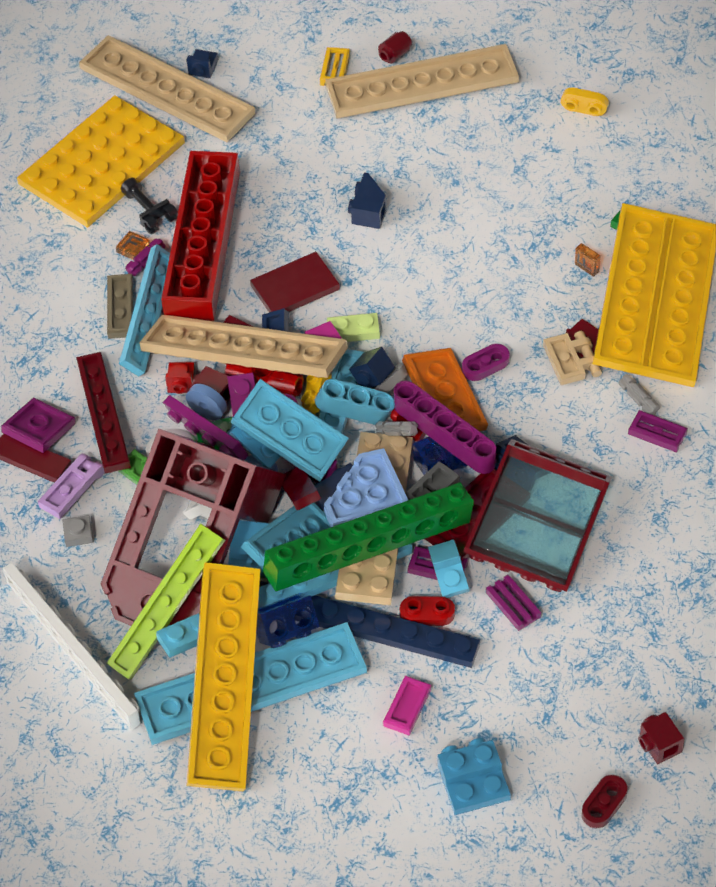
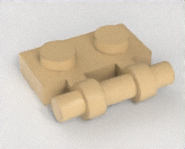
(565, 360)

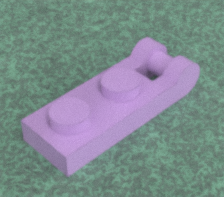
(70, 486)

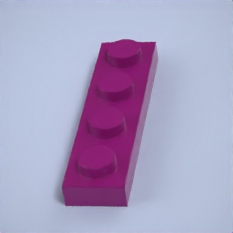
(198, 425)

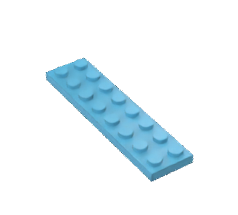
(277, 676)

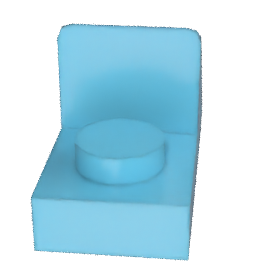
(448, 569)

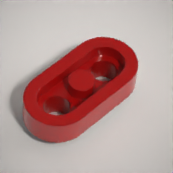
(427, 610)

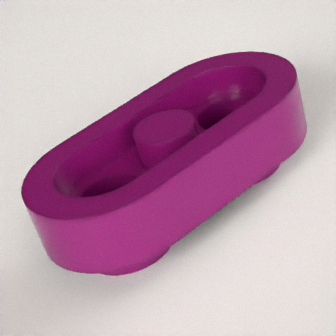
(484, 362)

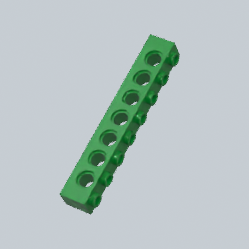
(367, 536)

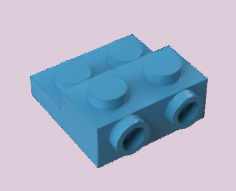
(473, 776)

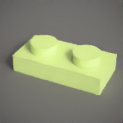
(357, 326)

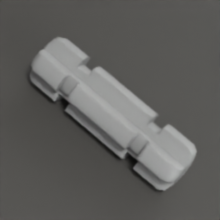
(639, 394)
(396, 428)

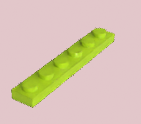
(165, 601)

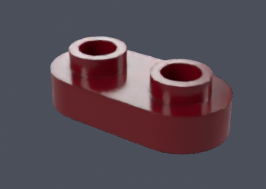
(602, 803)

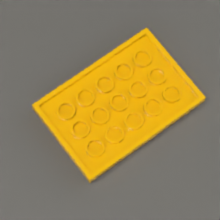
(94, 160)

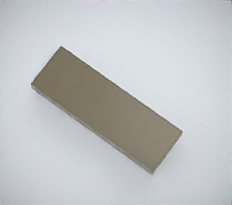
(119, 305)

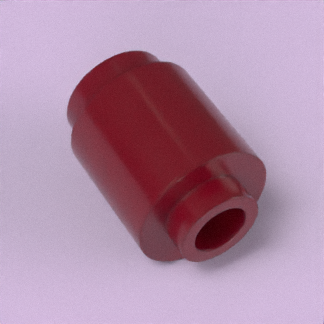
(394, 47)

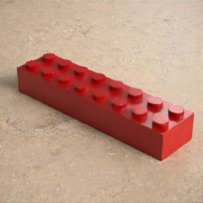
(201, 235)

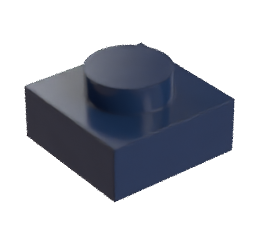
(276, 320)

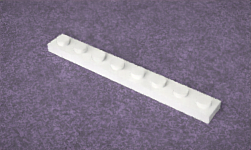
(78, 652)

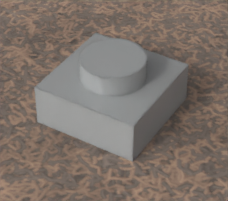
(77, 531)

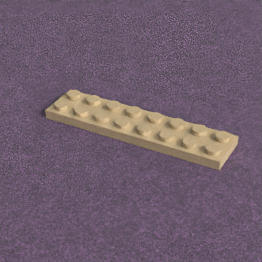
(421, 81)
(167, 88)
(244, 345)
(374, 578)

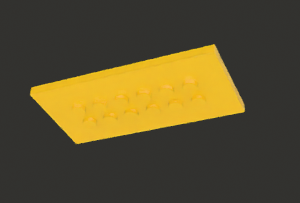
(656, 295)

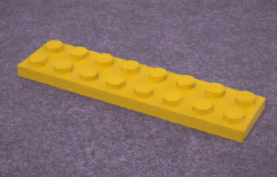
(223, 677)

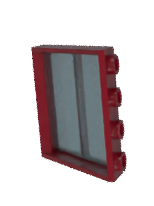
(537, 516)

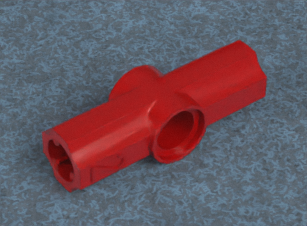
(282, 381)

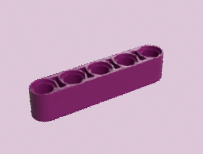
(445, 427)

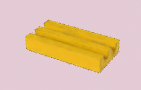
(338, 51)

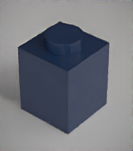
(372, 368)

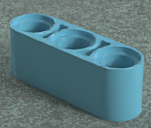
(354, 401)

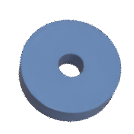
(206, 402)

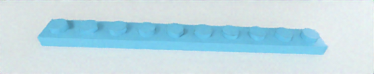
(184, 634)

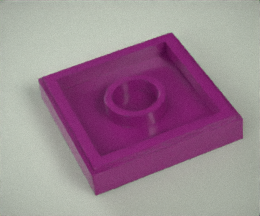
(38, 425)

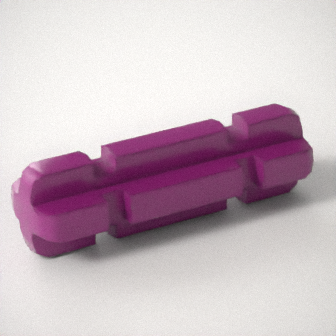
(141, 259)

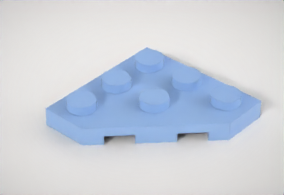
(365, 489)

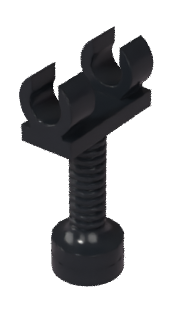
(132, 189)

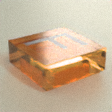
(132, 245)
(587, 259)

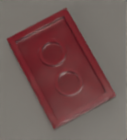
(295, 284)

